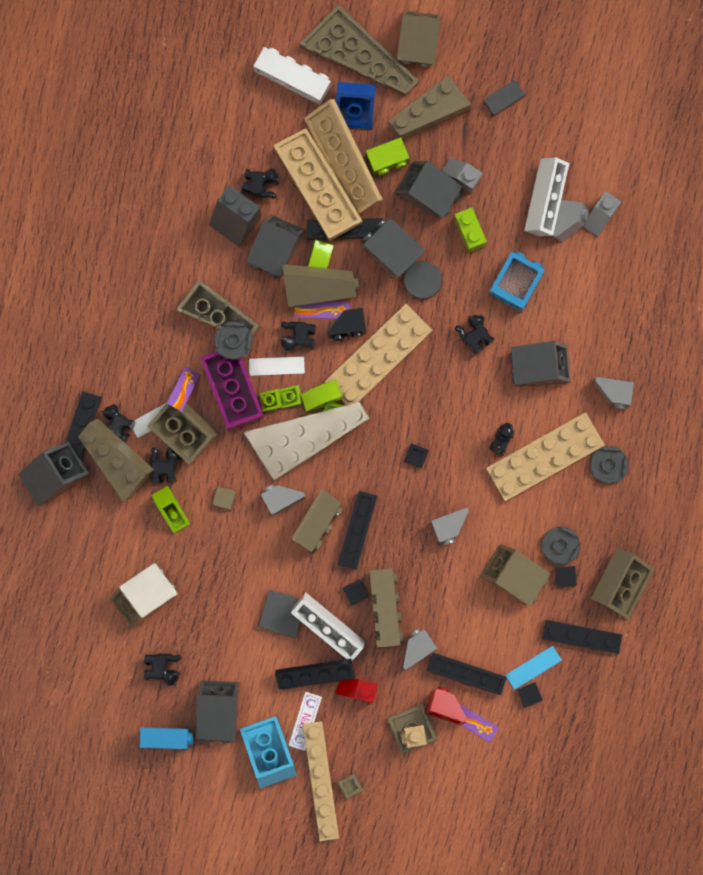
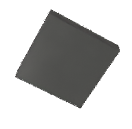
(278, 615)

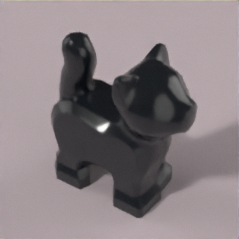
(257, 185)
(476, 336)
(300, 338)
(119, 422)
(503, 437)
(164, 467)
(159, 668)

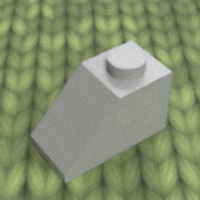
(463, 174)
(601, 213)
(570, 219)
(615, 391)
(280, 498)
(449, 526)
(417, 648)

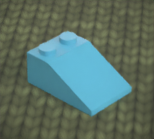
(268, 752)

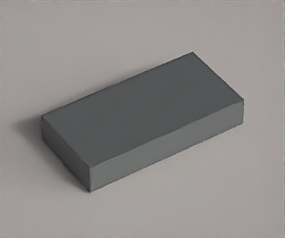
(504, 98)

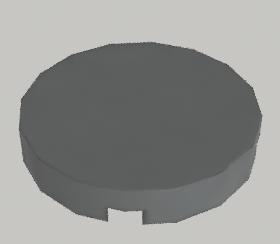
(422, 280)
(233, 340)
(608, 465)
(560, 545)

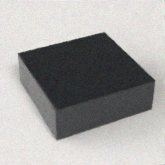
(416, 455)
(565, 576)
(355, 592)
(529, 695)

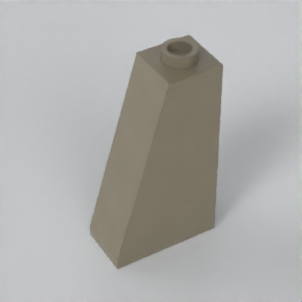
(317, 285)

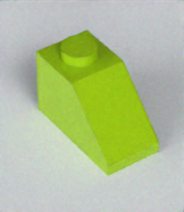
(170, 509)

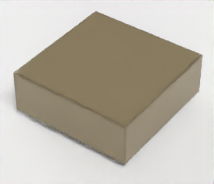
(224, 498)
(350, 786)

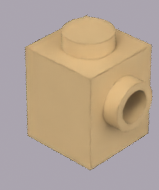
(414, 736)

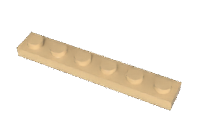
(321, 781)

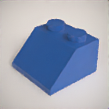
(356, 104)

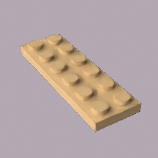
(343, 155)
(317, 184)
(380, 355)
(545, 457)

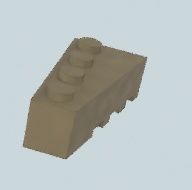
(433, 107)
(213, 309)
(115, 458)
(385, 609)

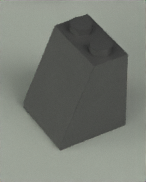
(429, 189)
(235, 216)
(274, 245)
(391, 247)
(540, 364)
(53, 473)
(217, 711)

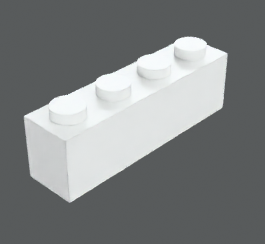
(292, 75)
(546, 197)
(328, 627)

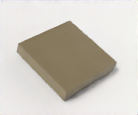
(410, 718)

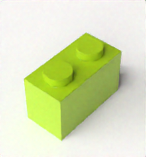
(387, 157)
(470, 230)

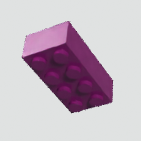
(232, 390)

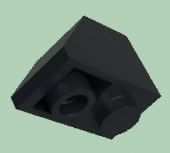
(349, 323)

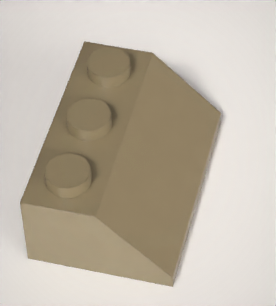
(183, 431)
(317, 522)
(622, 583)

